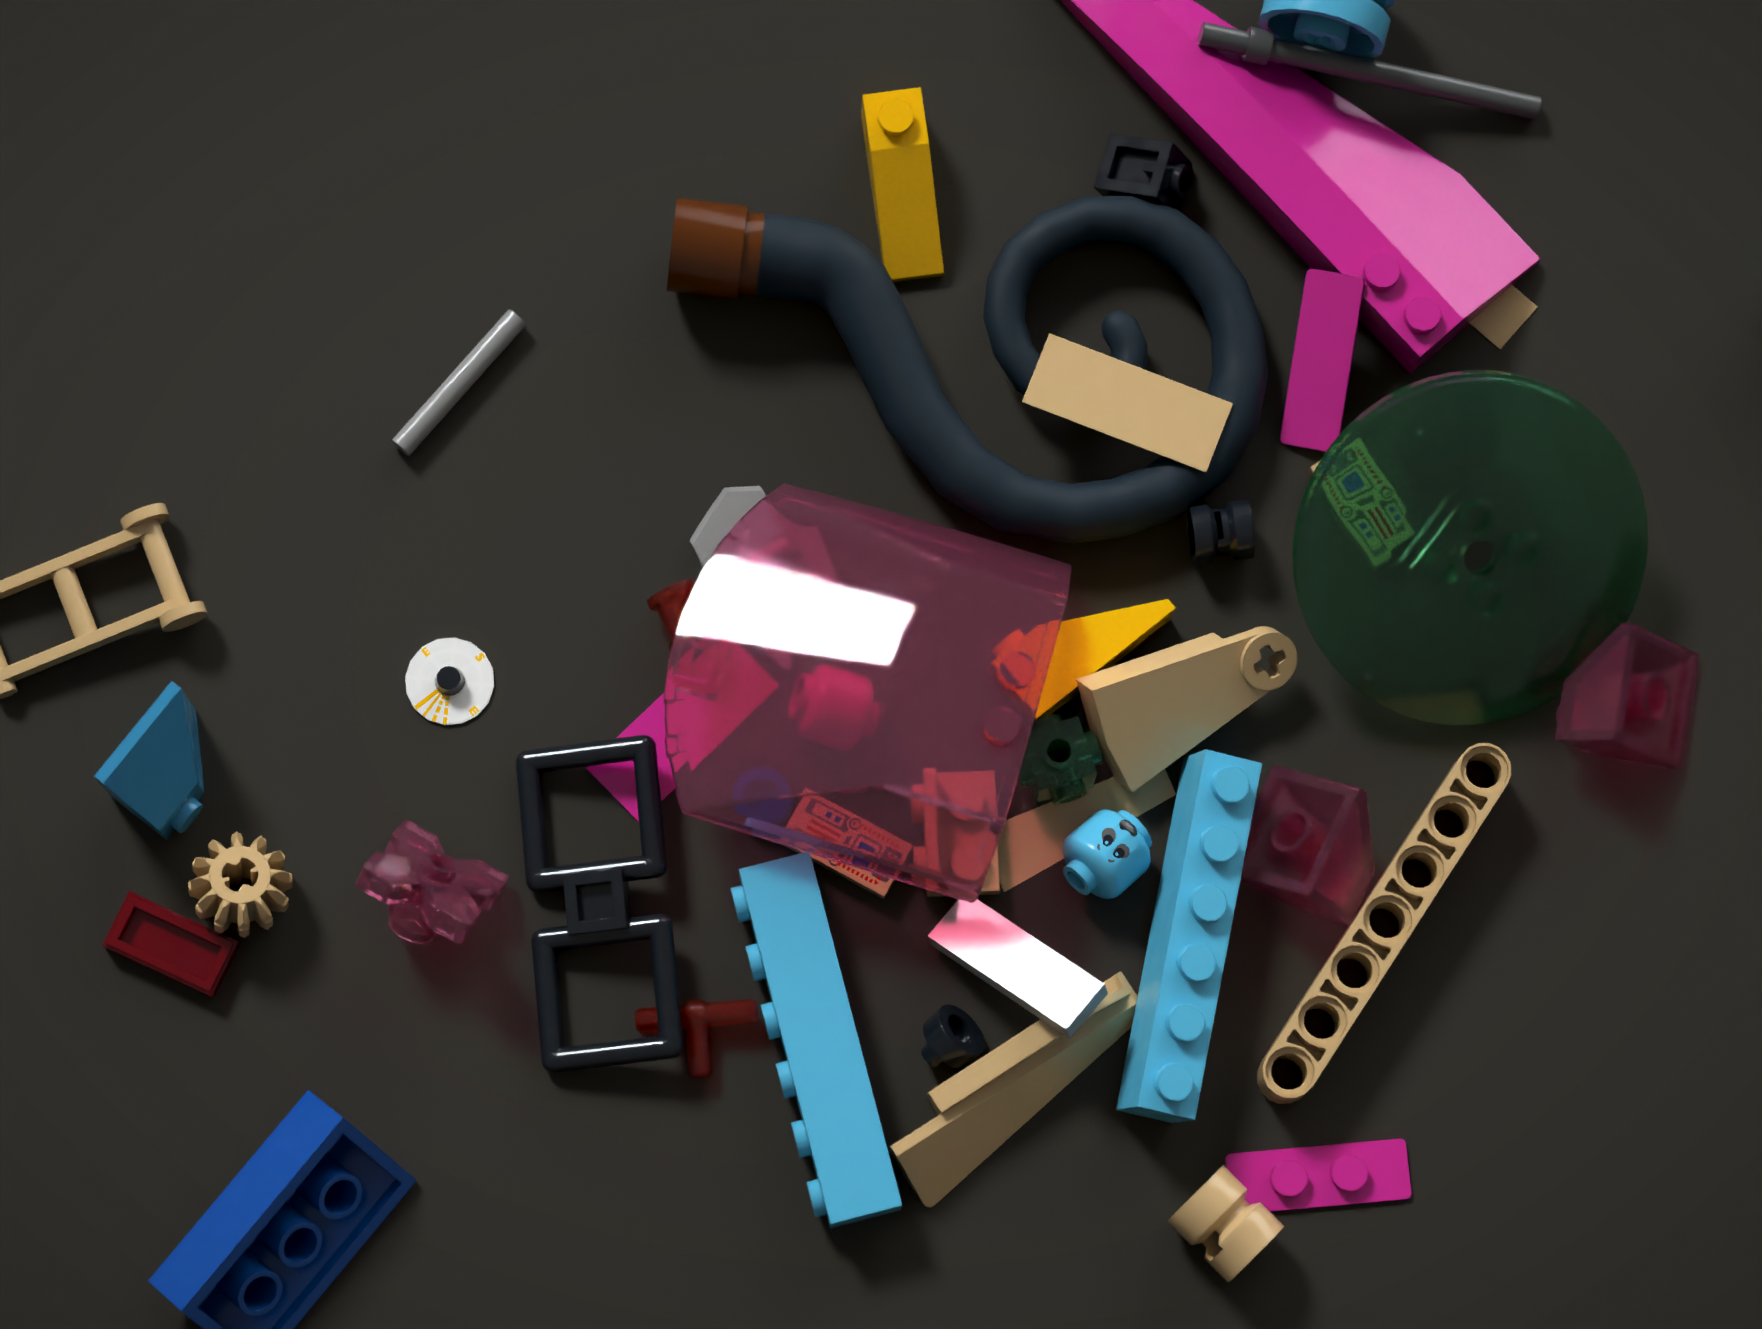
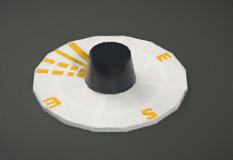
(449, 681)

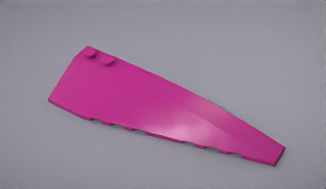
(1324, 176)

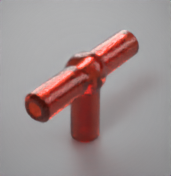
(697, 1019)

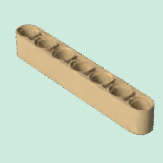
(1401, 899)

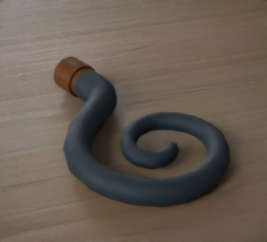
(733, 252)

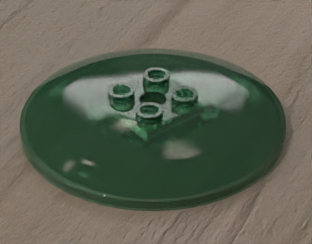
(1405, 500)

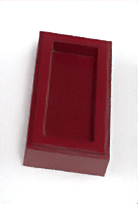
(171, 944)

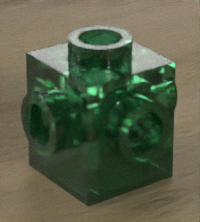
(1064, 780)

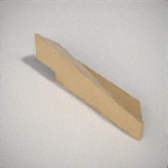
(1003, 1092)

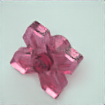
(427, 888)

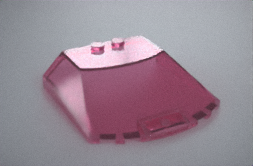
(861, 686)

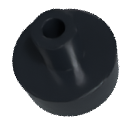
(951, 1038)

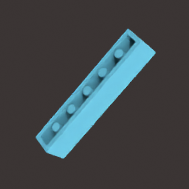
(1189, 937)
(818, 1040)

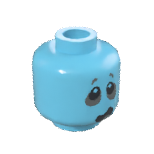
(1106, 853)

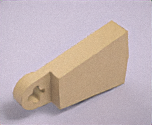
(1177, 697)

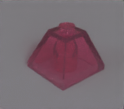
(1631, 699)
(1310, 844)

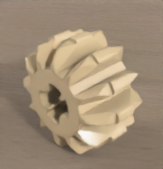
(230, 867)

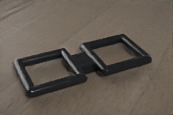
(599, 904)

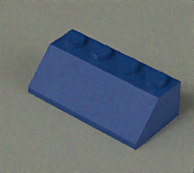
(284, 1224)

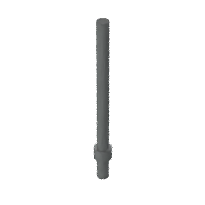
(1260, 46)

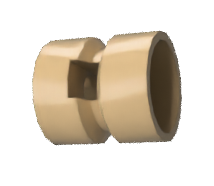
(1226, 1224)

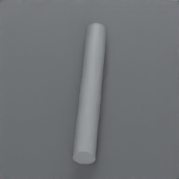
(458, 382)

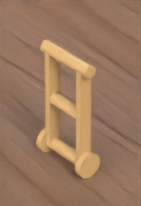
(173, 614)

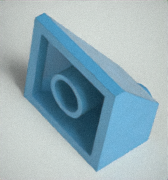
(159, 765)

